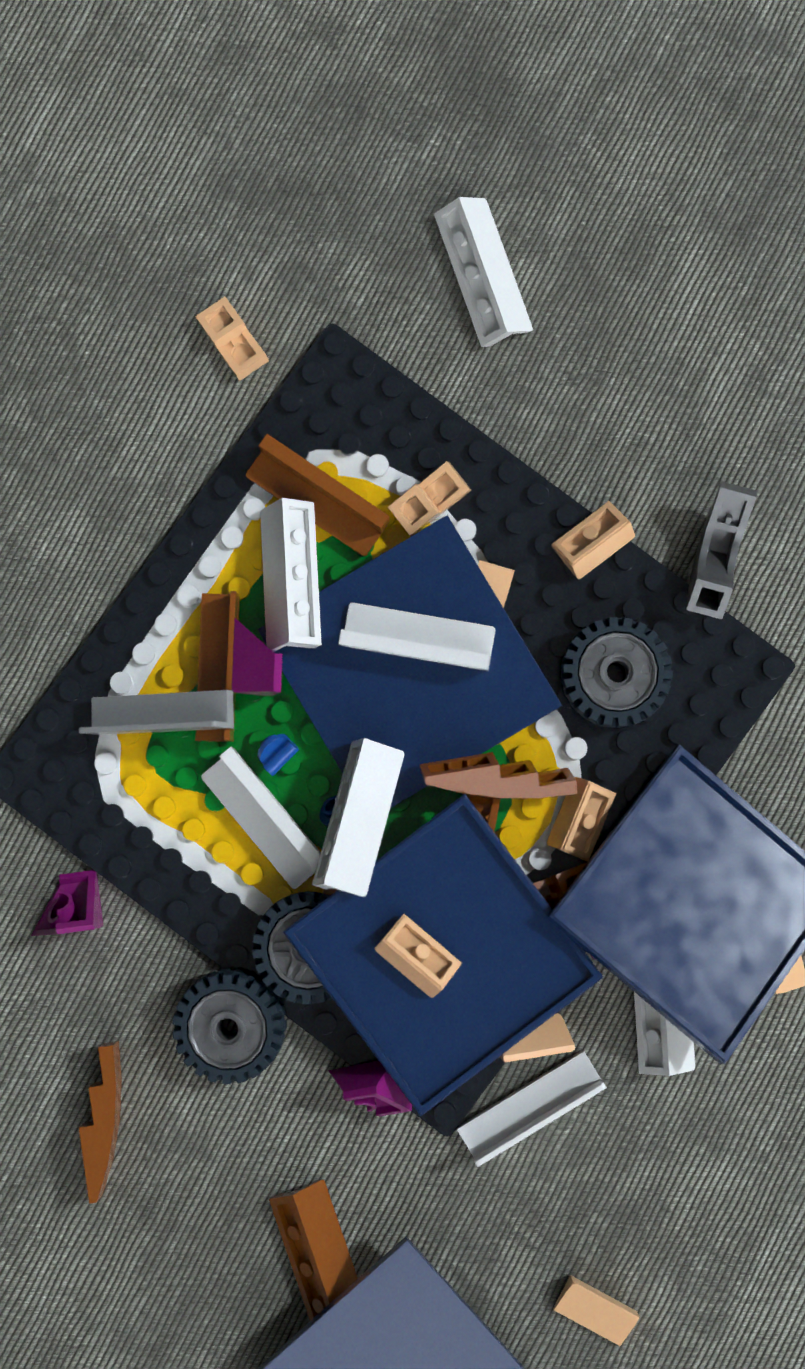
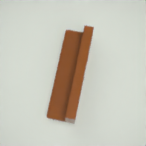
(335, 506)
(216, 653)
(314, 1245)

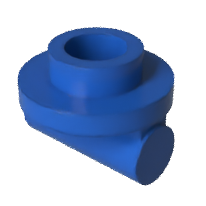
(276, 752)

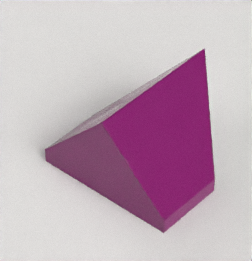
(255, 666)
(73, 905)
(371, 1086)

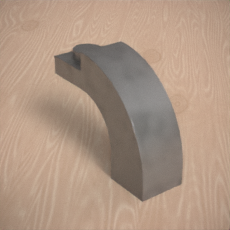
(718, 549)

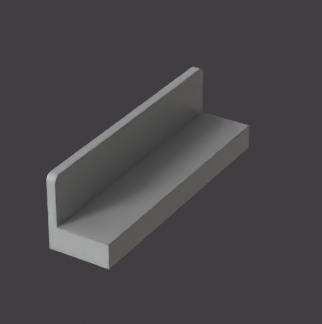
(161, 713)

